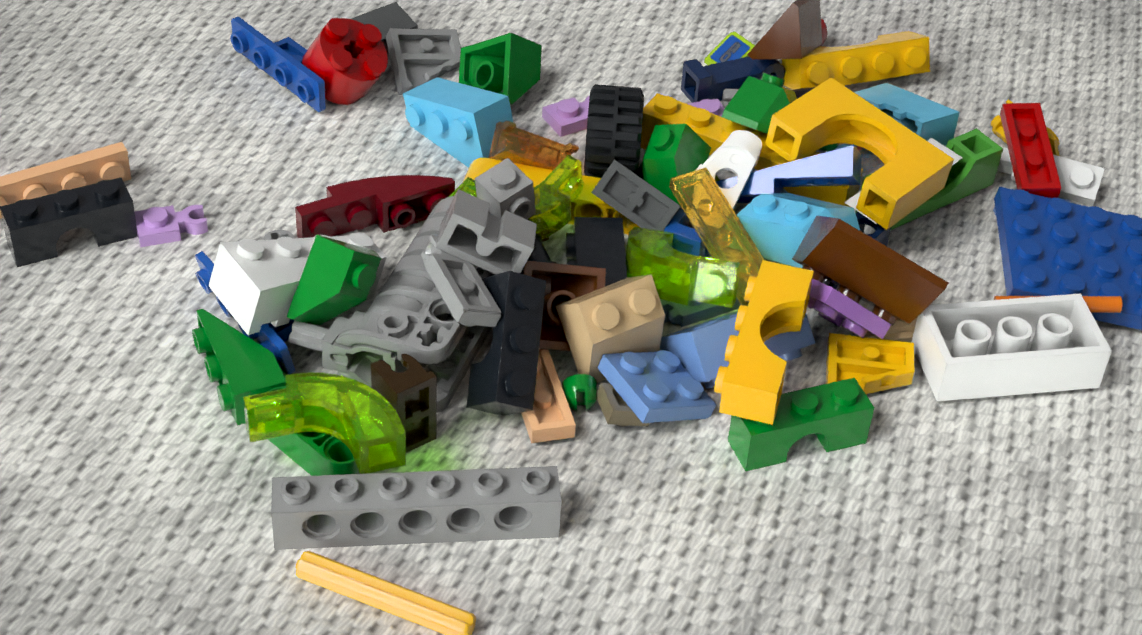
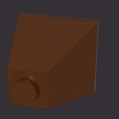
(562, 285)

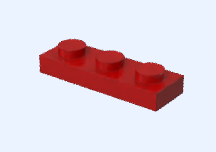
(1030, 149)

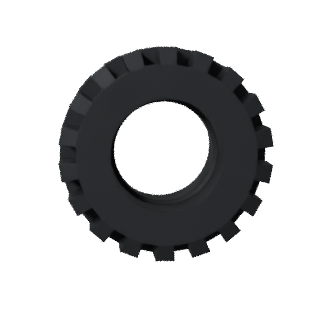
(613, 128)

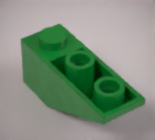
(235, 362)

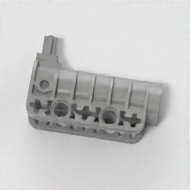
(401, 320)

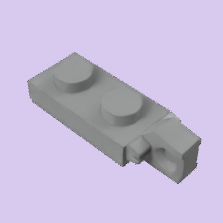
(460, 287)

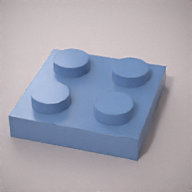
(656, 386)

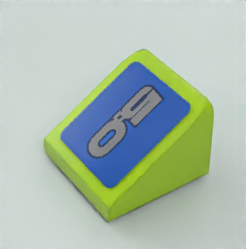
(730, 48)

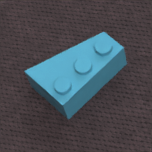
(913, 111)
(457, 116)

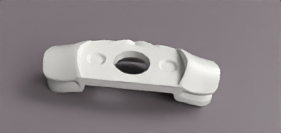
(738, 155)

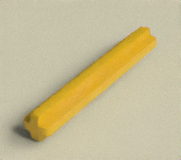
(384, 595)

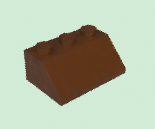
(867, 270)

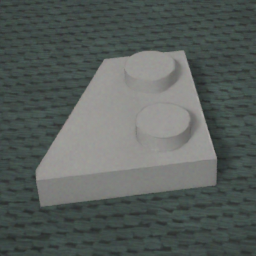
(422, 55)

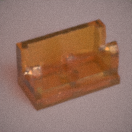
(527, 147)

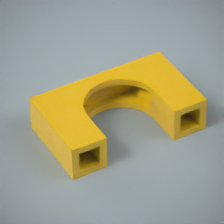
(834, 115)

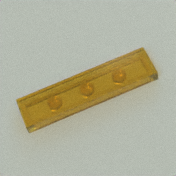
(717, 224)

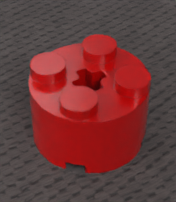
(347, 59)

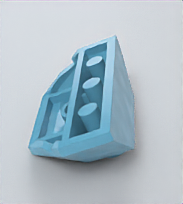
(782, 219)

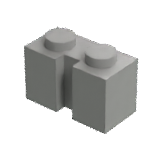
(484, 238)

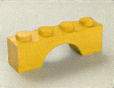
(881, 59)
(755, 375)

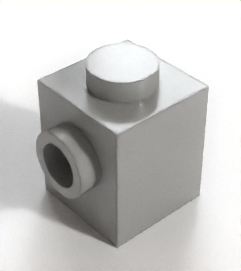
(507, 190)

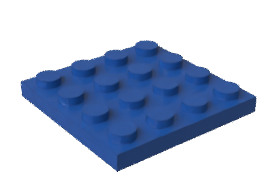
(1070, 250)

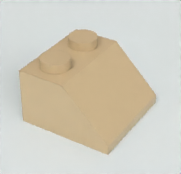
(612, 321)

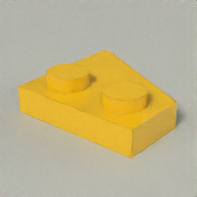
(871, 361)

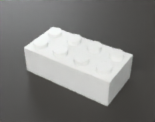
(1010, 347)

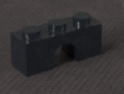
(38, 223)
(507, 375)

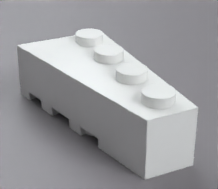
(261, 276)

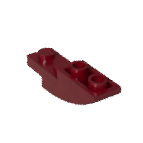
(383, 201)

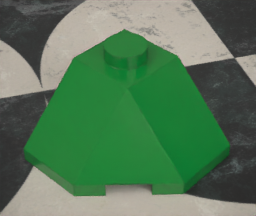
(502, 65)
(758, 101)
(671, 153)
(333, 280)

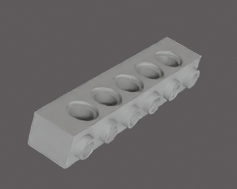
(415, 507)

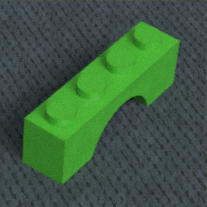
(966, 177)

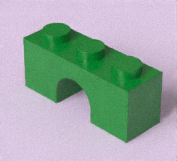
(833, 412)

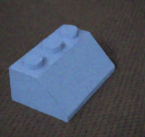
(704, 346)

